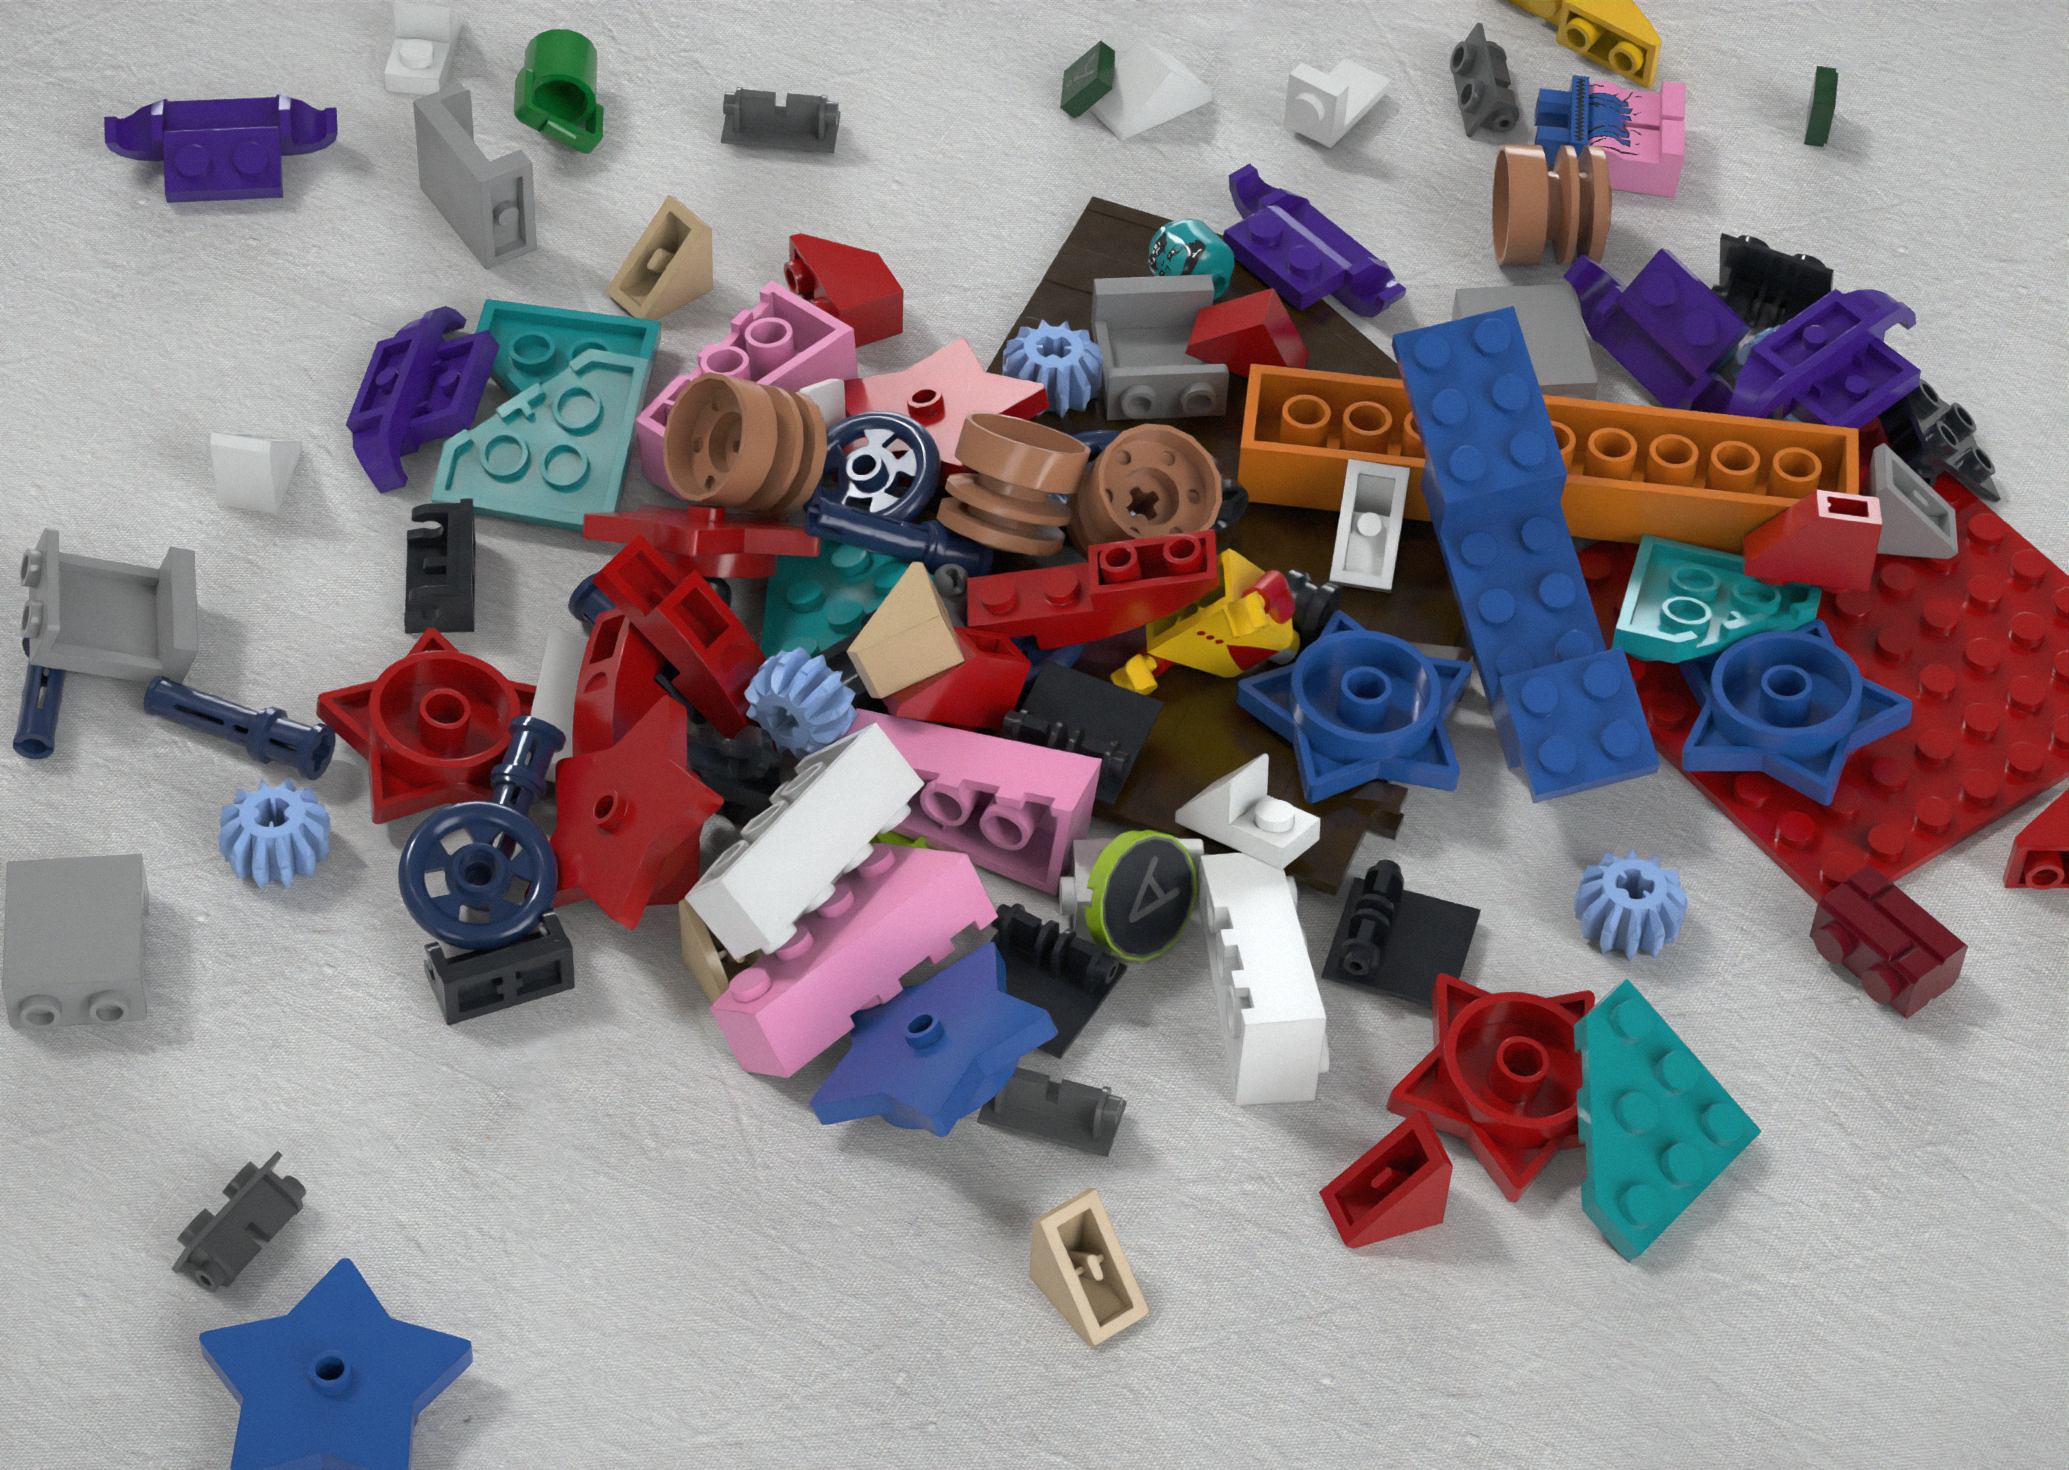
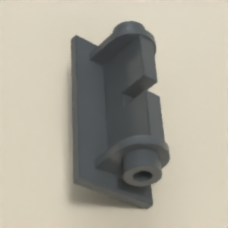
(1482, 83)
(805, 123)
(1056, 1112)
(219, 1241)

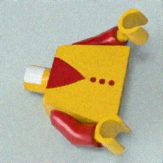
(1222, 631)

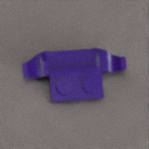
(222, 144)
(1303, 250)
(1662, 329)
(1829, 363)
(418, 392)

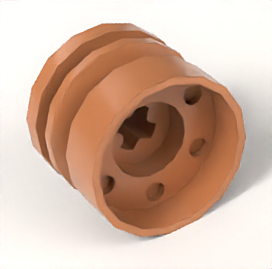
(1557, 205)
(744, 445)
(1155, 475)
(1010, 497)

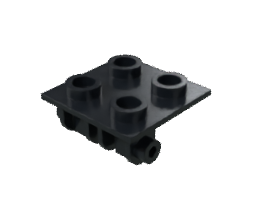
(1756, 272)
(1937, 438)
(1087, 719)
(1398, 938)
(1054, 971)

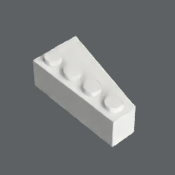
(804, 841)
(1261, 980)

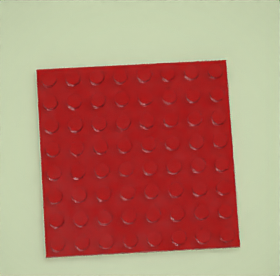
(1961, 637)

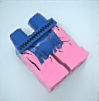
(1636, 129)

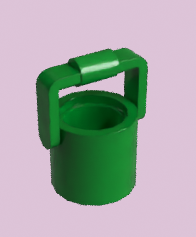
(560, 88)

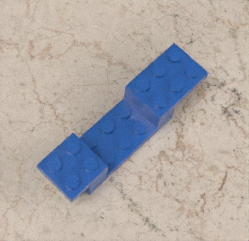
(1497, 513)

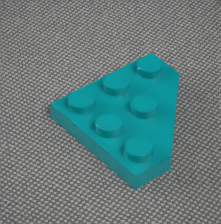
(542, 340)
(552, 446)
(824, 597)
(1699, 603)
(1649, 1121)

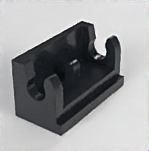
(441, 569)
(501, 976)

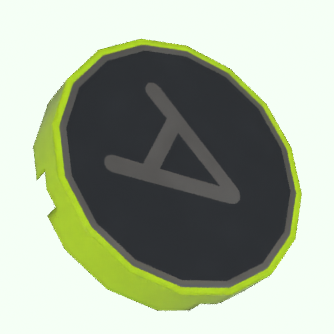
(1141, 894)

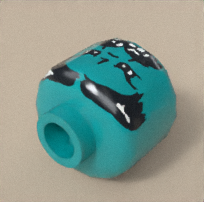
(1191, 249)

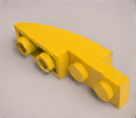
(1605, 32)

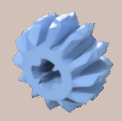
(1060, 360)
(800, 702)
(274, 833)
(1630, 904)

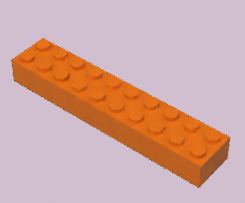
(1626, 464)

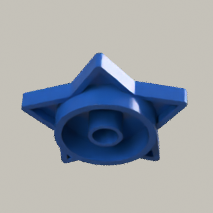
(1786, 709)
(1362, 710)
(935, 1049)
(332, 1380)

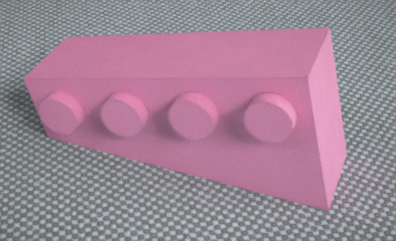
(775, 344)
(994, 798)
(850, 955)

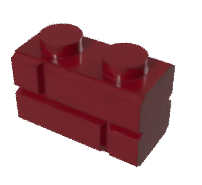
(1887, 942)

